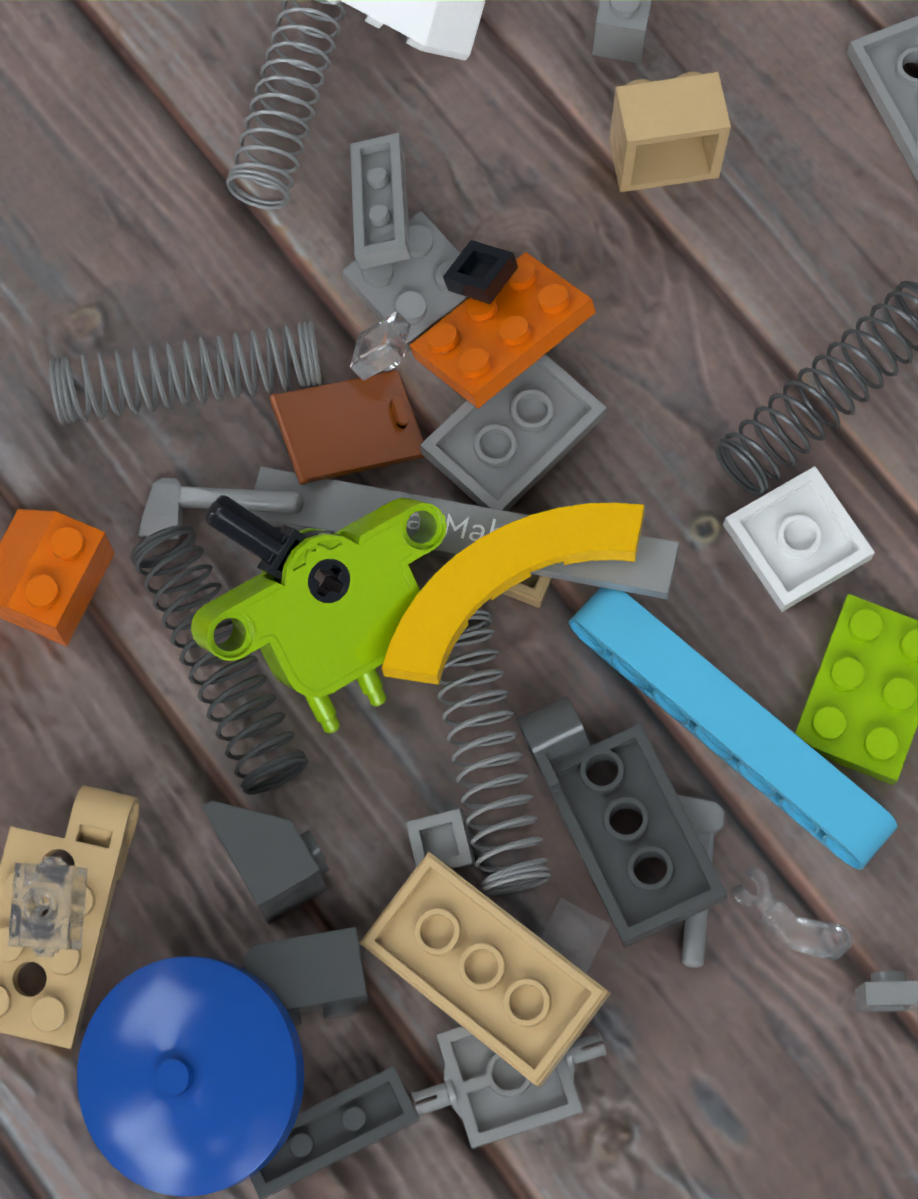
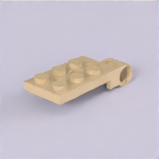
(99, 840)

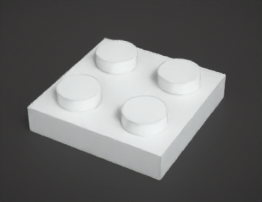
(798, 538)

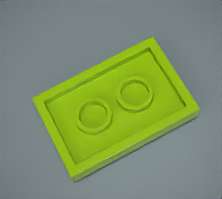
(865, 692)

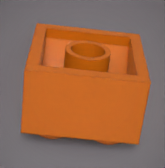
(50, 572)

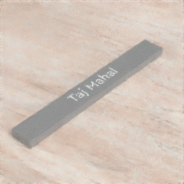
(337, 503)

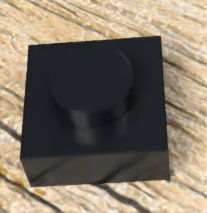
(480, 271)

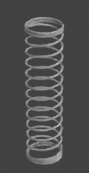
(259, 177)
(527, 873)

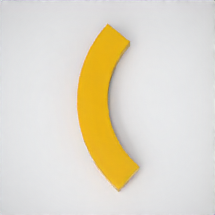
(495, 565)

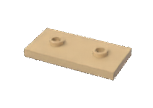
(485, 969)

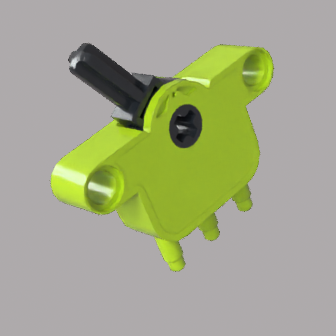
(327, 632)

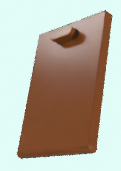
(347, 426)

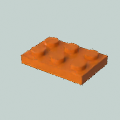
(489, 345)

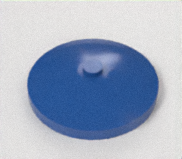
(190, 1076)

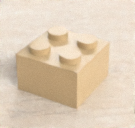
(669, 131)

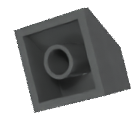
(270, 857)

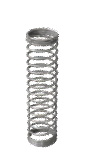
(67, 403)

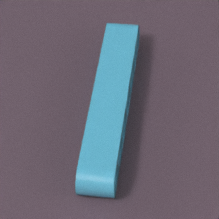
(734, 726)

